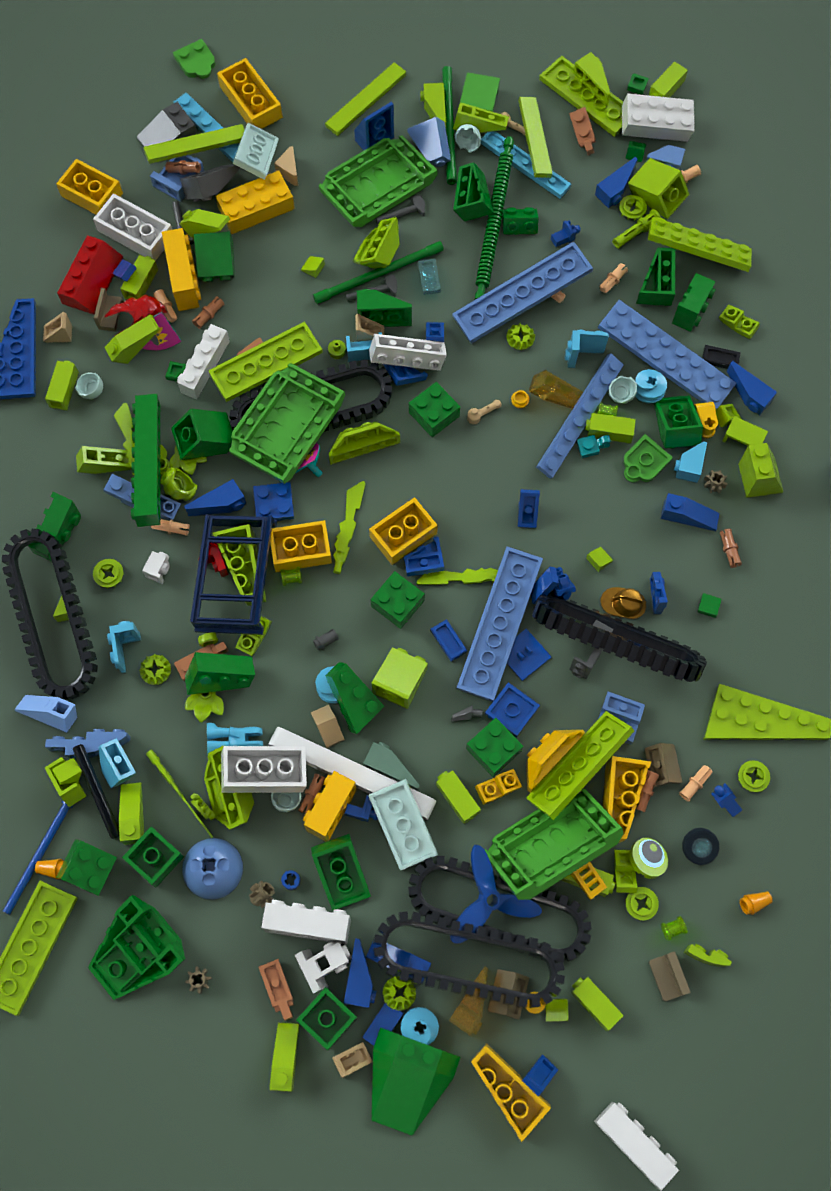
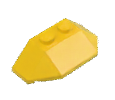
(548, 754)

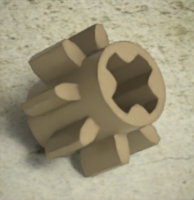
(715, 481)
(261, 894)
(204, 978)

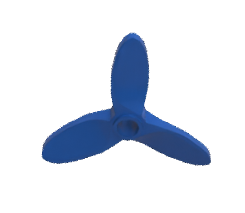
(480, 910)

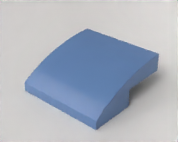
(625, 710)

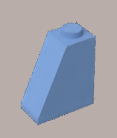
(432, 141)

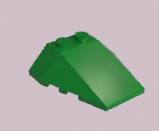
(136, 949)
(407, 1080)

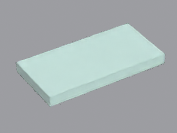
(255, 151)
(403, 824)

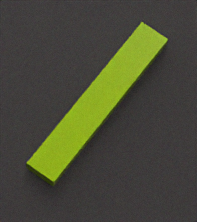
(365, 99)
(535, 137)
(194, 144)

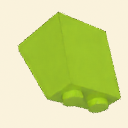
(660, 187)
(760, 471)
(399, 677)

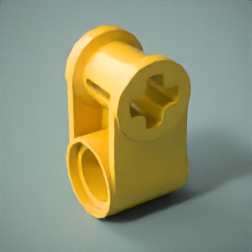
(707, 415)

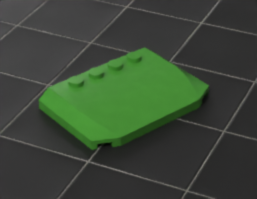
(377, 180)
(285, 422)
(546, 850)

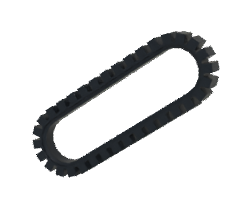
(377, 405)
(25, 613)
(624, 640)
(549, 900)
(479, 935)

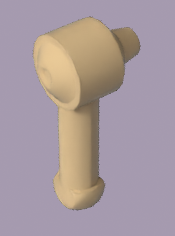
(514, 125)
(474, 414)

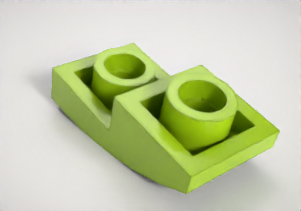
(735, 319)
(250, 643)
(714, 957)

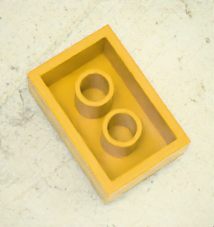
(87, 186)
(403, 531)
(300, 546)
(329, 806)

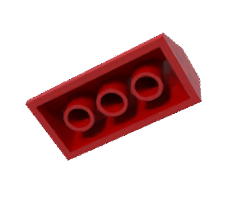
(88, 274)

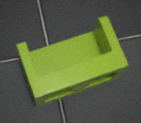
(745, 432)
(71, 792)

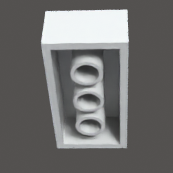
(657, 117)
(132, 226)
(263, 769)
(306, 923)

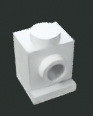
(156, 566)

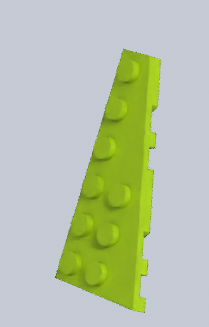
(752, 717)

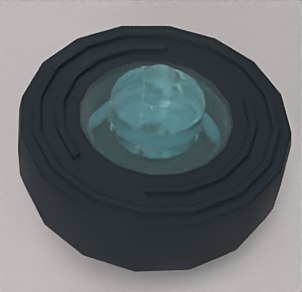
(700, 846)

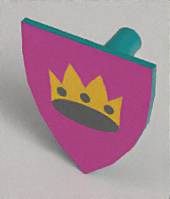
(165, 337)
(311, 461)

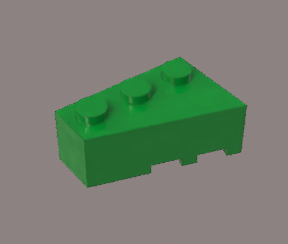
(472, 193)
(694, 302)
(353, 696)

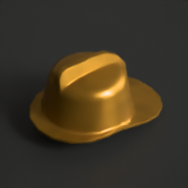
(623, 602)

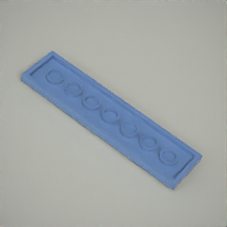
(522, 292)
(666, 354)
(499, 624)

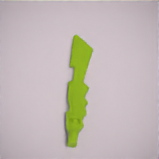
(124, 421)
(347, 527)
(467, 577)
(156, 761)

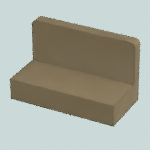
(104, 304)
(664, 763)
(669, 976)
(510, 981)

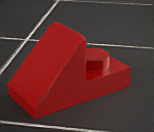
(215, 557)

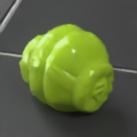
(178, 484)

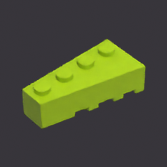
(240, 559)

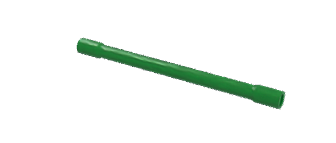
(451, 167)
(428, 251)

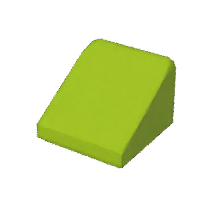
(313, 266)
(725, 414)
(599, 558)
(60, 613)
(67, 772)
(557, 1010)

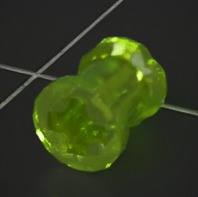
(607, 410)
(291, 576)
(674, 928)

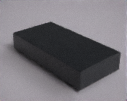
(720, 357)

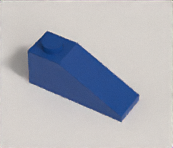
(613, 187)
(753, 391)
(218, 501)
(689, 512)
(402, 958)
(359, 984)

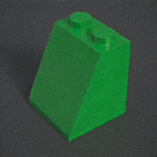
(214, 256)
(202, 434)

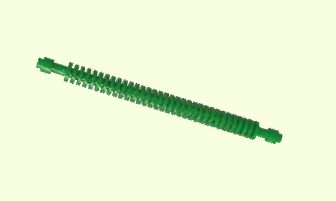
(494, 220)

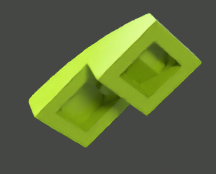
(624, 872)

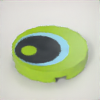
(648, 858)

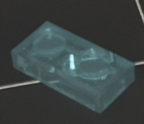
(429, 276)

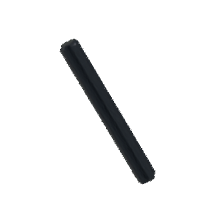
(96, 791)

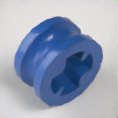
(284, 878)

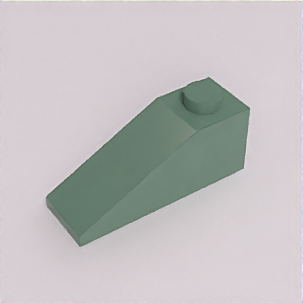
(385, 762)

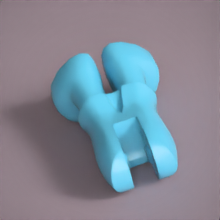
(235, 736)

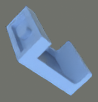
(170, 182)

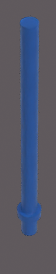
(37, 857)

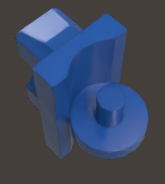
(564, 586)

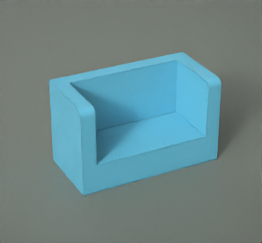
(358, 350)

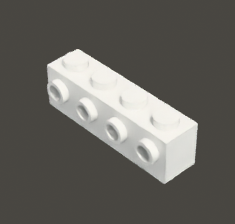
(407, 352)
(204, 358)
(636, 1145)

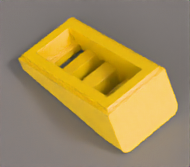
(585, 887)

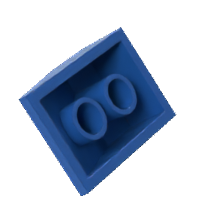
(376, 127)

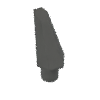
(466, 714)

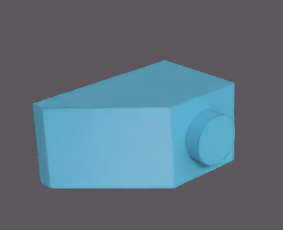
(691, 463)
(115, 763)

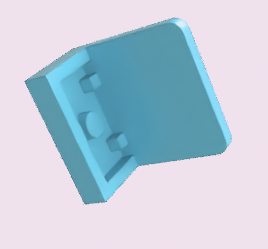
(585, 342)
(120, 634)

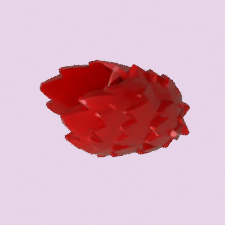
(138, 308)

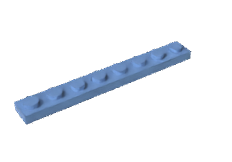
(580, 413)

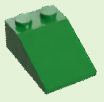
(383, 308)
(678, 422)
(340, 872)

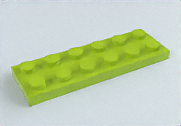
(562, 80)
(700, 244)
(263, 360)
(580, 765)
(32, 944)

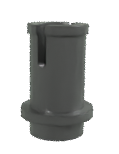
(325, 639)

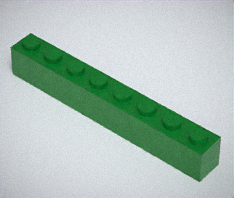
(147, 461)

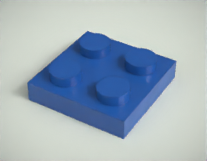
(274, 501)
(512, 709)

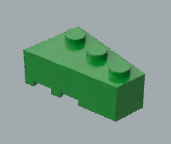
(660, 280)
(58, 522)
(218, 673)

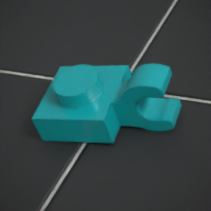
(590, 446)

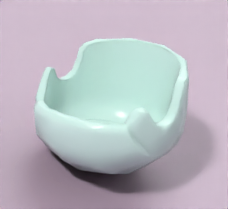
(468, 137)
(89, 385)
(623, 389)
(286, 801)

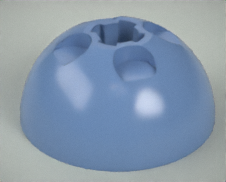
(220, 876)

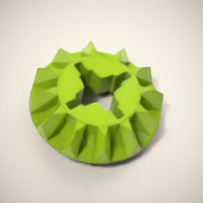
(627, 202)
(515, 341)
(108, 565)
(160, 675)
(761, 772)
(202, 807)
(651, 902)
(400, 1002)

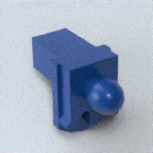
(565, 235)
(726, 799)
(362, 814)

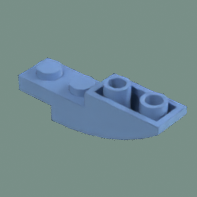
(122, 490)
(91, 744)

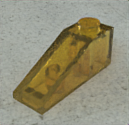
(555, 390)
(470, 1010)

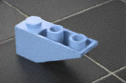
(49, 710)

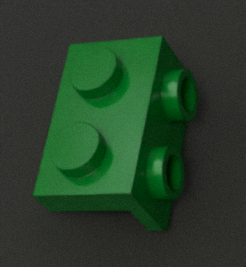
(520, 221)

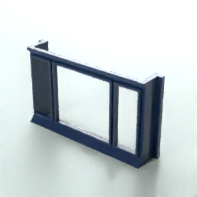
(226, 625)

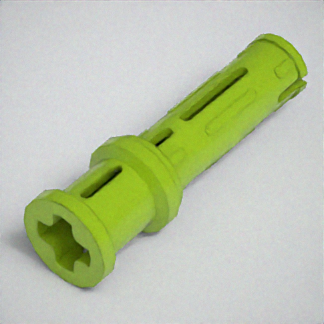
(641, 226)

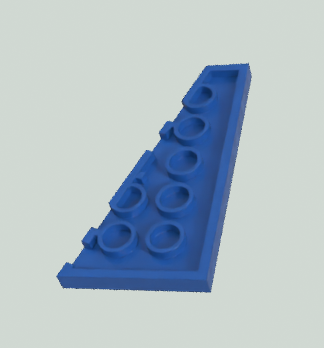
(19, 352)

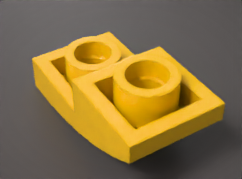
(498, 787)

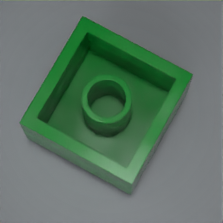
(434, 409)
(397, 600)
(494, 747)
(153, 857)
(86, 867)
(326, 1019)

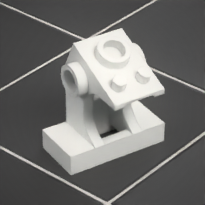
(337, 956)

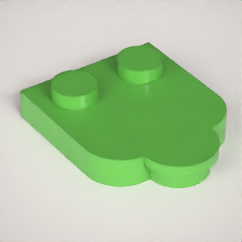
(195, 59)
(645, 460)

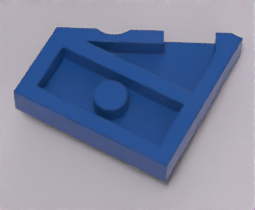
(405, 375)
(425, 559)
(658, 593)

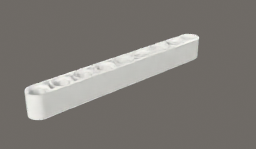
(329, 761)

